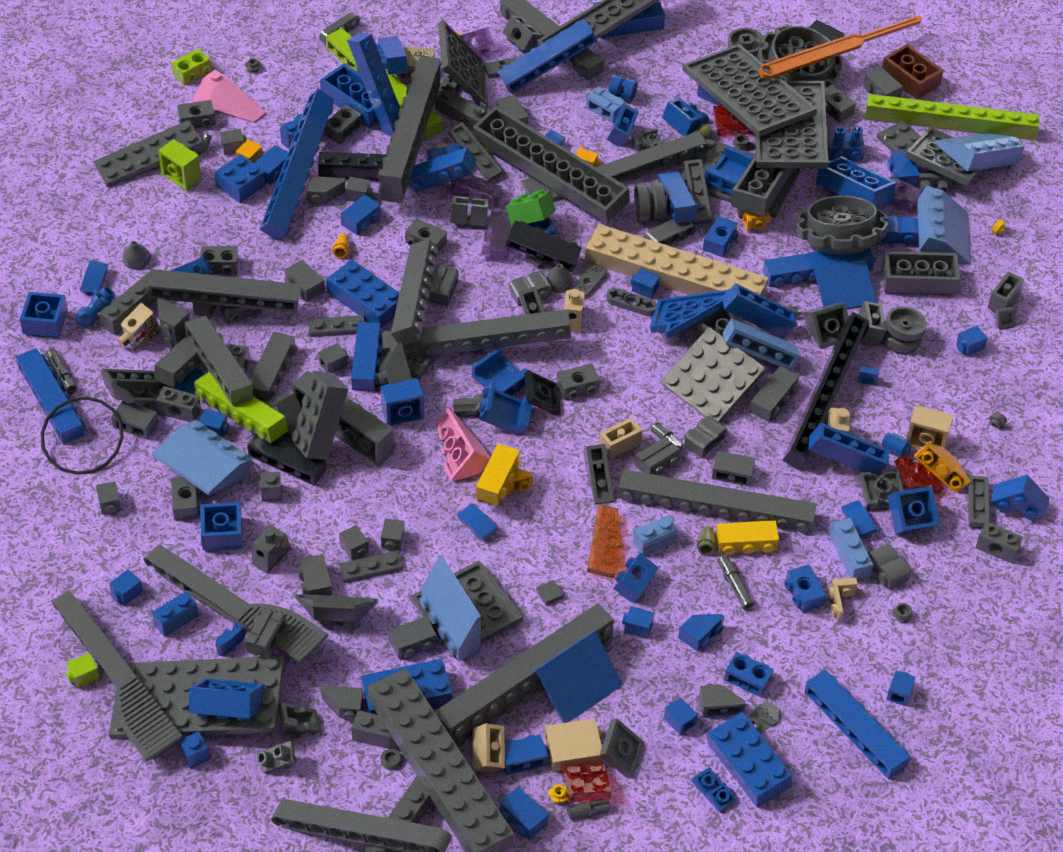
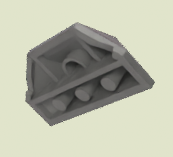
(132, 385)
(336, 608)

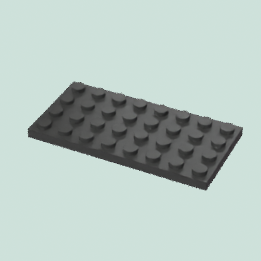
(757, 102)
(800, 143)
(170, 683)

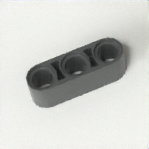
(671, 232)

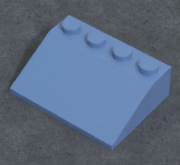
(982, 150)
(942, 224)
(203, 457)
(451, 611)

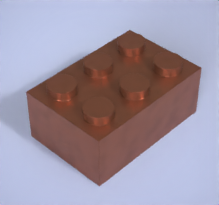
(913, 71)

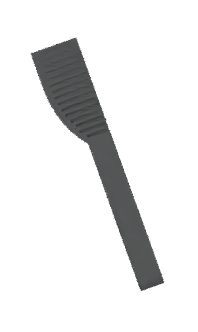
(641, 162)
(300, 635)
(137, 711)

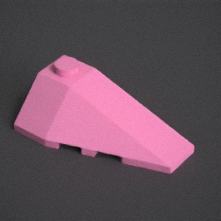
(227, 98)
(463, 451)

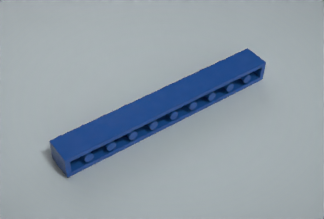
(297, 165)

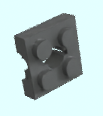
(870, 488)

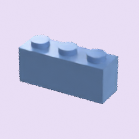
(851, 549)

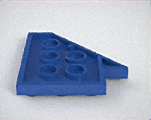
(681, 312)

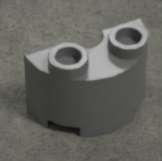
(298, 720)

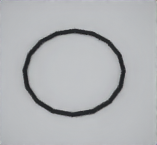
(65, 403)

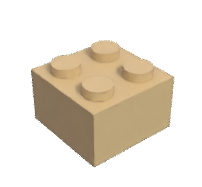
(929, 427)

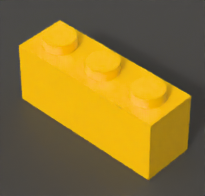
(498, 474)
(747, 537)

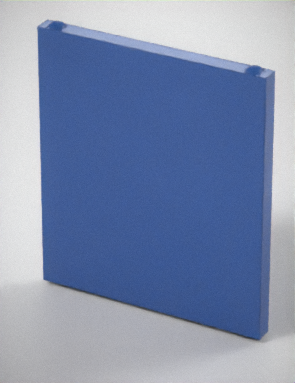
(845, 284)

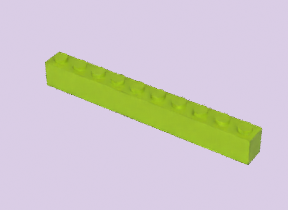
(338, 46)
(952, 116)

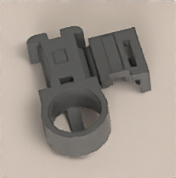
(646, 140)

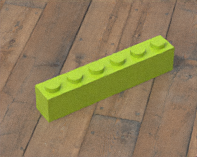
(251, 413)

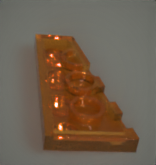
(606, 544)

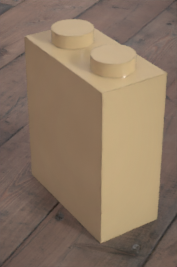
(573, 743)

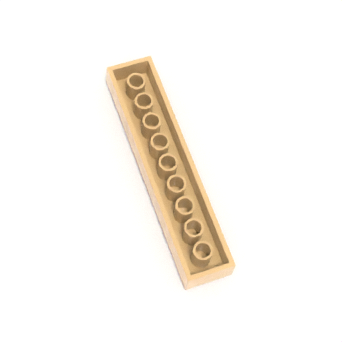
(676, 268)

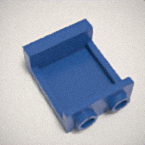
(727, 170)
(498, 369)
(504, 410)

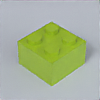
(180, 164)

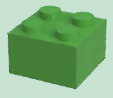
(531, 207)

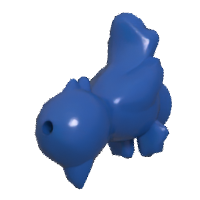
(87, 315)

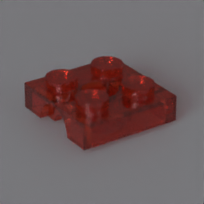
(724, 124)
(917, 475)
(586, 782)

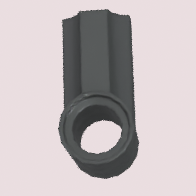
(468, 406)

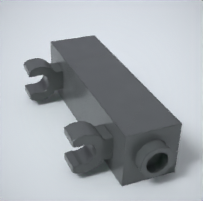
(459, 108)

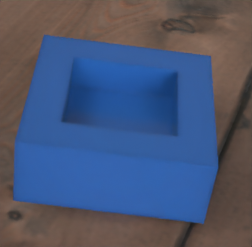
(868, 376)

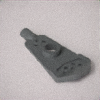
(591, 273)
(761, 721)

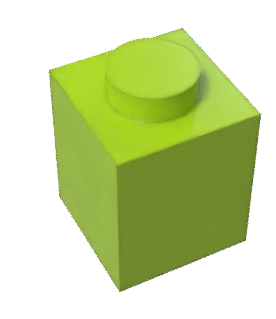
(82, 670)

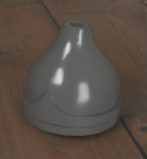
(136, 256)
(559, 278)

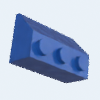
(225, 698)

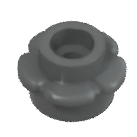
(253, 65)
(741, 141)
(998, 420)
(906, 609)

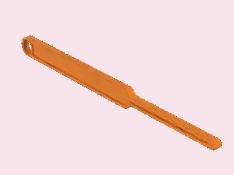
(830, 49)

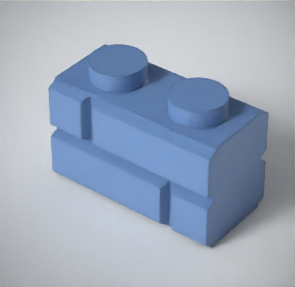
(604, 103)
(655, 535)

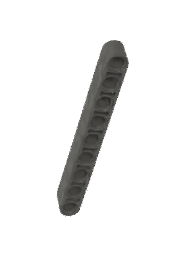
(360, 827)

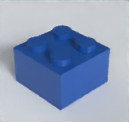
(240, 178)
(43, 314)
(402, 402)
(913, 510)
(221, 526)

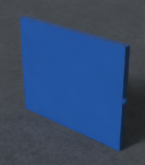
(578, 677)

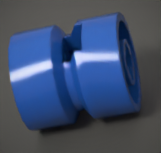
(617, 86)

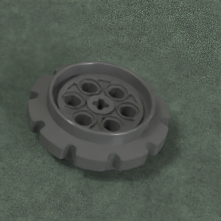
(794, 39)
(842, 225)

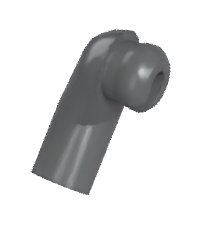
(206, 141)

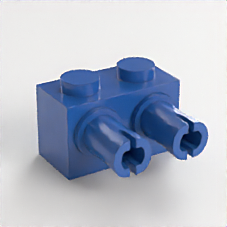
(683, 116)
(846, 145)

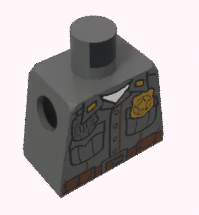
(269, 548)

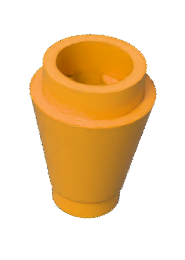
(341, 246)

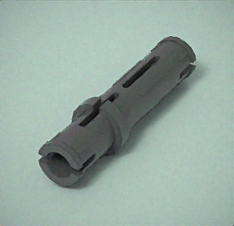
(62, 373)
(732, 576)

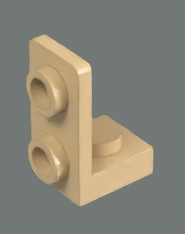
(841, 587)

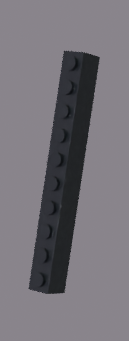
(826, 389)

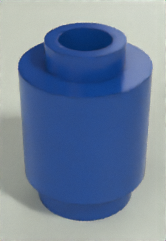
(896, 444)

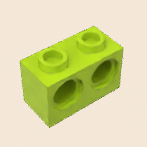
(191, 66)

